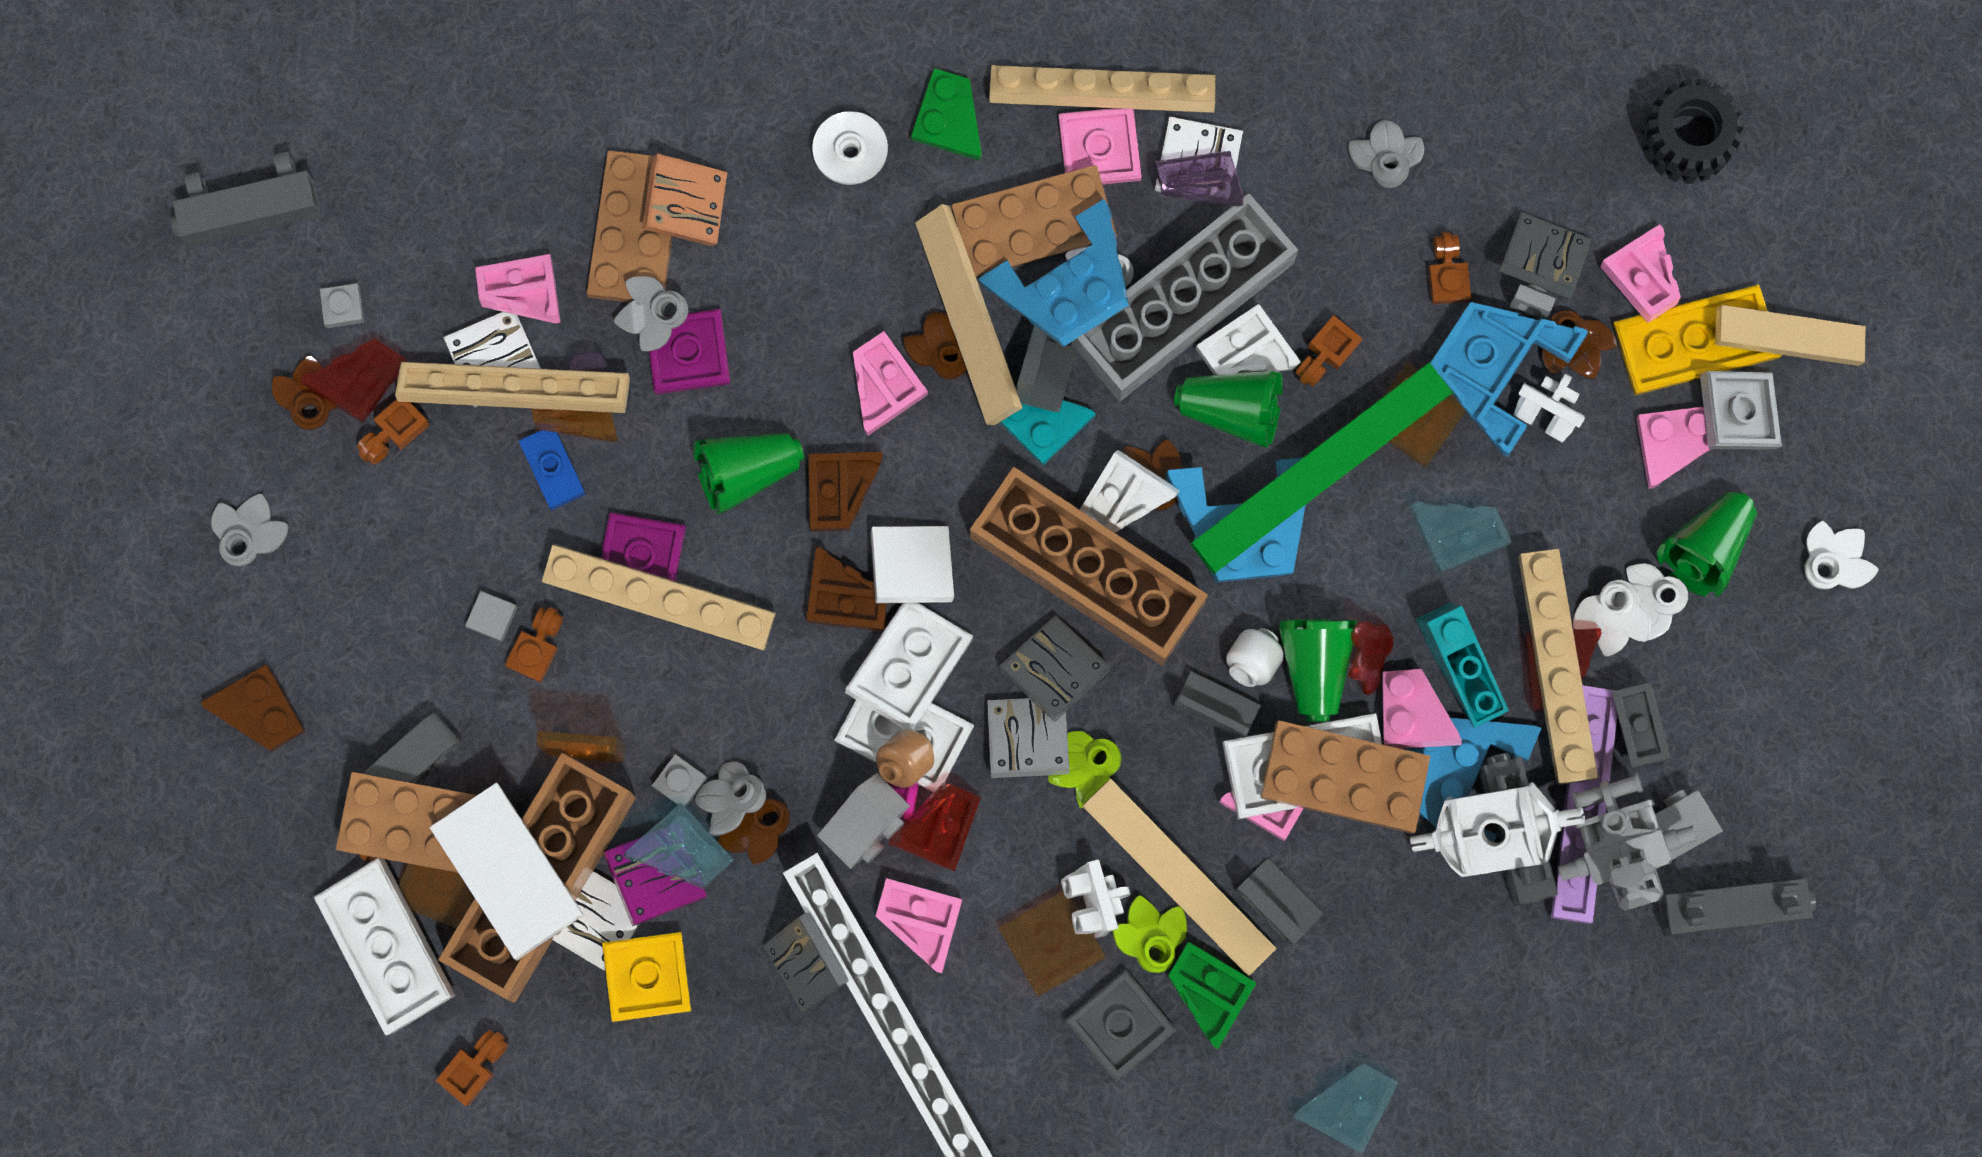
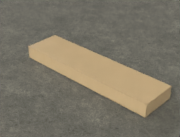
(1790, 335)

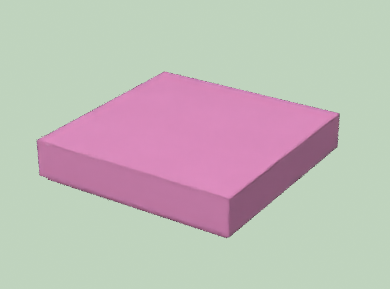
(1103, 140)

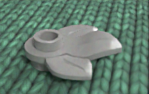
(1387, 148)
(647, 314)
(247, 524)
(730, 797)

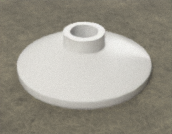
(845, 131)

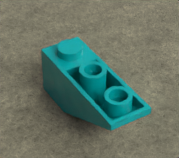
(1462, 662)

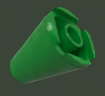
(1234, 403)
(744, 466)
(1710, 544)
(1317, 663)

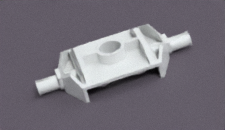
(1522, 812)

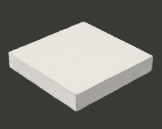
(912, 564)

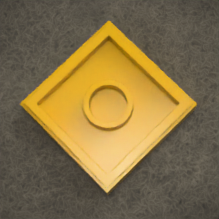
(646, 976)

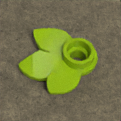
(1084, 772)
(1150, 929)

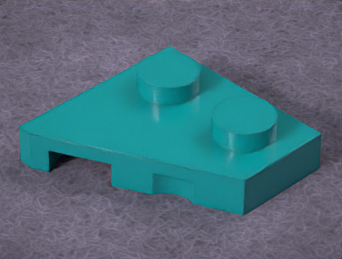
(1046, 431)

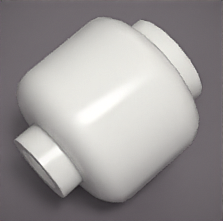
(1254, 657)

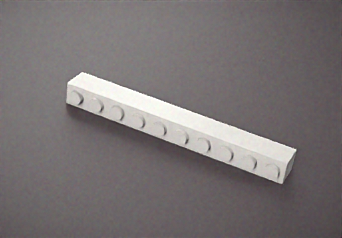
(886, 1011)

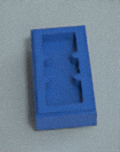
(552, 468)

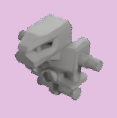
(1624, 844)

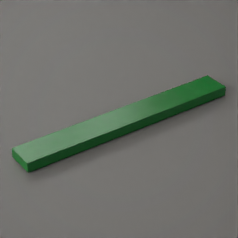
(1320, 468)

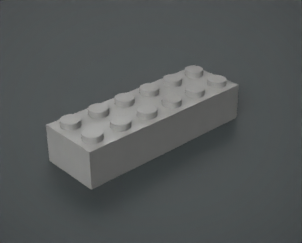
(1187, 297)

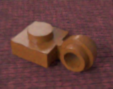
(1448, 280)
(1332, 345)
(398, 423)
(531, 654)
(467, 1074)

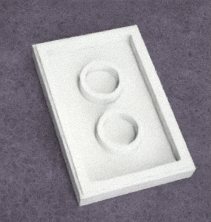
(909, 665)
(867, 731)

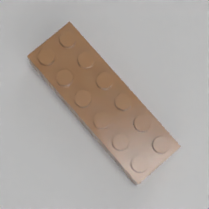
(1088, 566)
(573, 826)

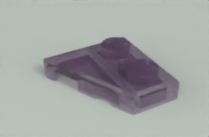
(1201, 178)

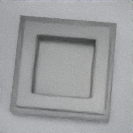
(491, 616)

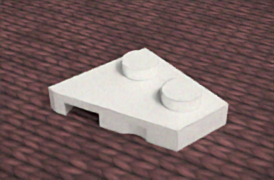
(1248, 346)
(1126, 493)

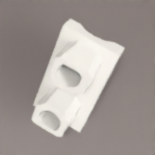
(1564, 418)
(1100, 898)

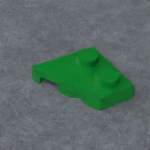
(948, 116)
(1210, 991)

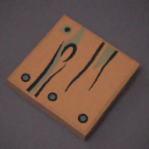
(684, 200)

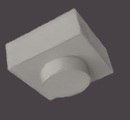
(1532, 301)
(341, 305)
(679, 781)

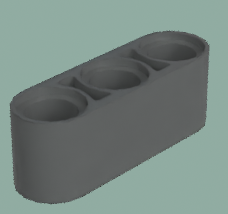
(417, 752)

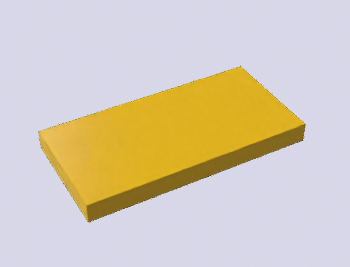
(1682, 342)

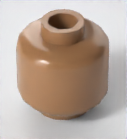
(905, 758)

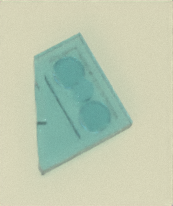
(1459, 532)
(681, 849)
(1350, 1107)

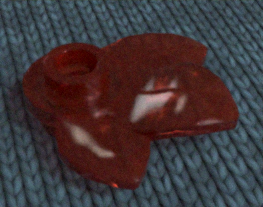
(1373, 647)

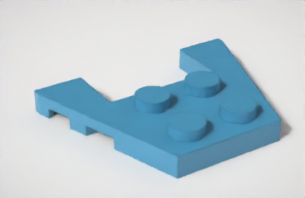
(1076, 292)
(1484, 356)
(1268, 557)
(1455, 767)

